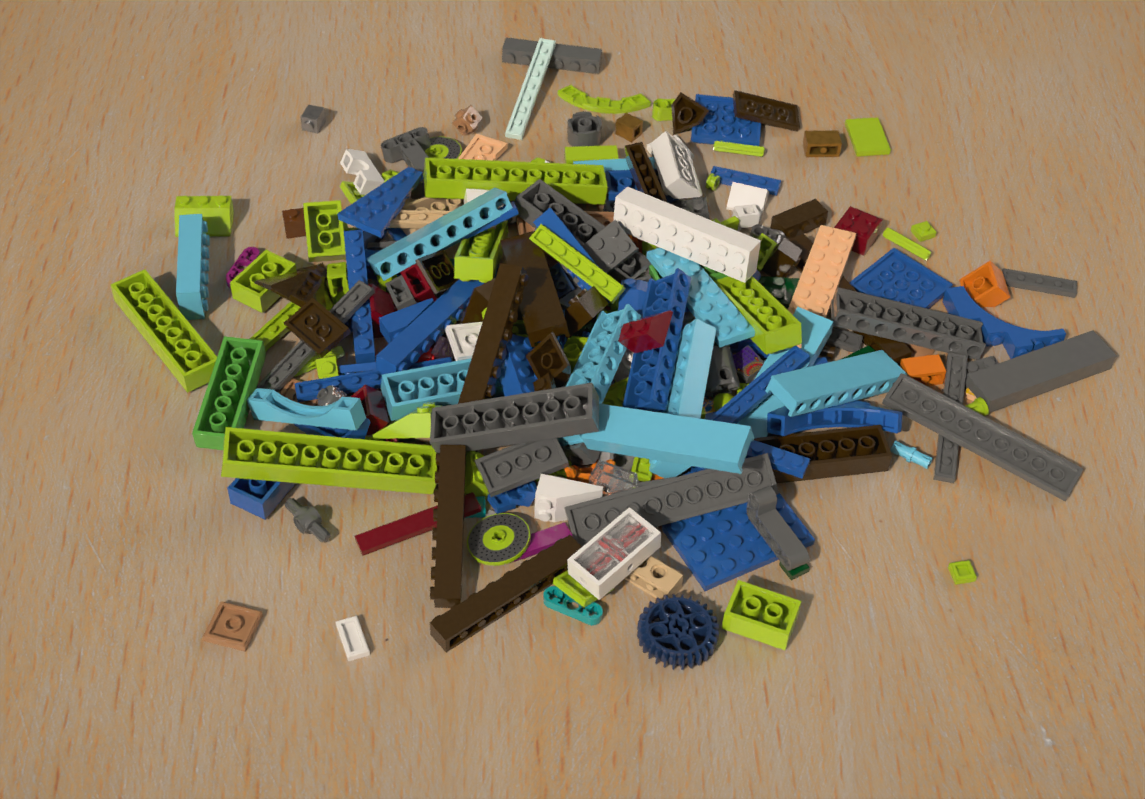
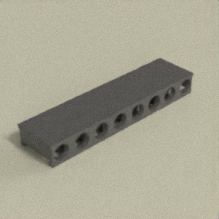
(907, 323)
(1041, 371)

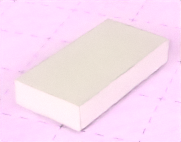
(352, 638)

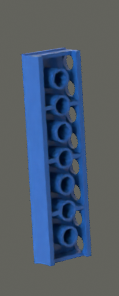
(653, 369)

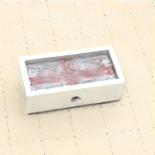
(614, 553)

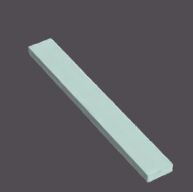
(530, 89)

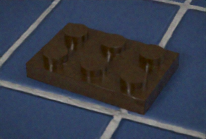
(317, 327)

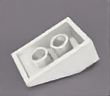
(556, 493)

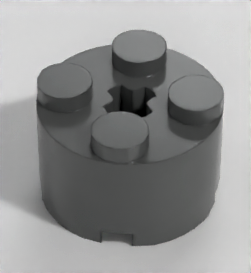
(584, 130)

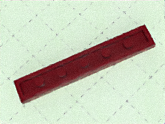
(407, 527)

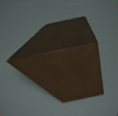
(686, 113)

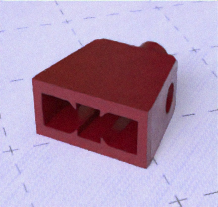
(419, 291)

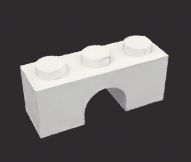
(359, 164)

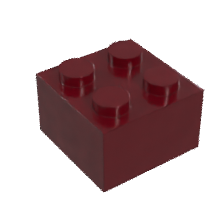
(864, 225)

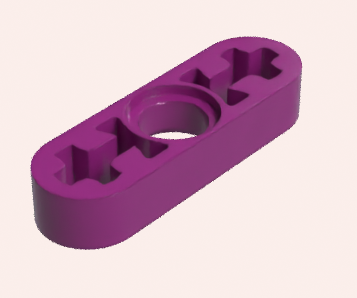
(246, 258)

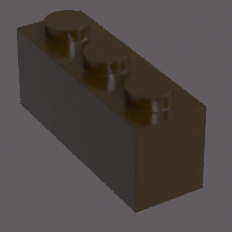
(800, 219)

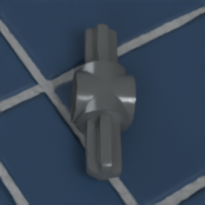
(307, 520)

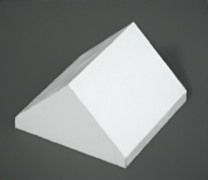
(746, 195)

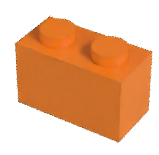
(925, 369)

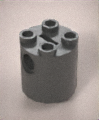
(722, 372)

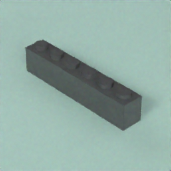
(563, 57)

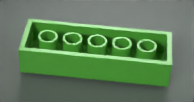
(227, 393)

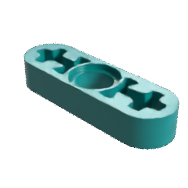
(577, 613)

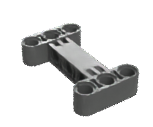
(410, 148)

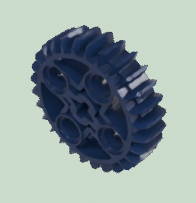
(681, 631)

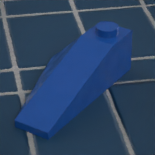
(634, 295)

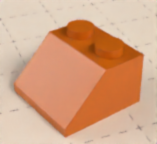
(986, 285)

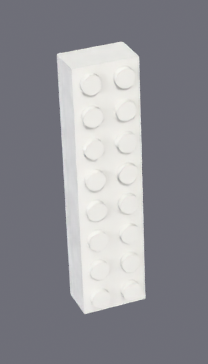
(687, 234)

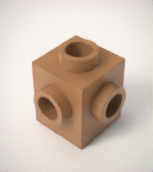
(467, 120)

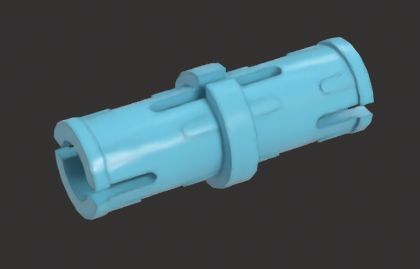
(911, 454)

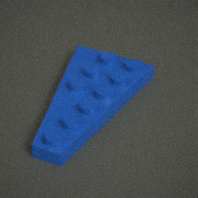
(382, 204)

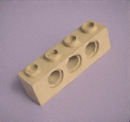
(656, 578)

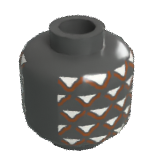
(329, 395)

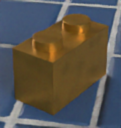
(822, 143)

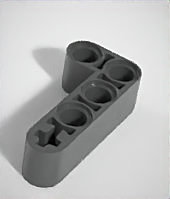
(774, 529)

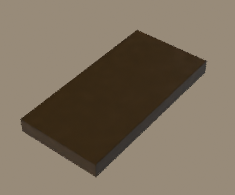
(766, 110)

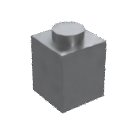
(313, 119)

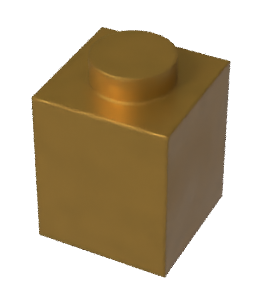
(629, 127)

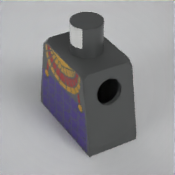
(747, 364)

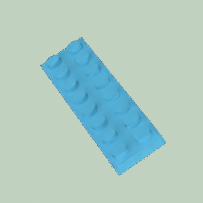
(705, 298)

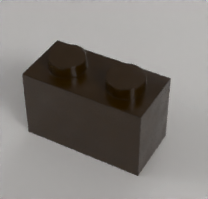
(782, 259)

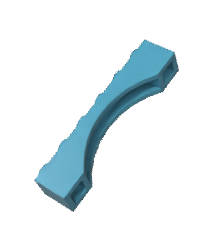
(272, 406)

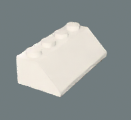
(675, 167)

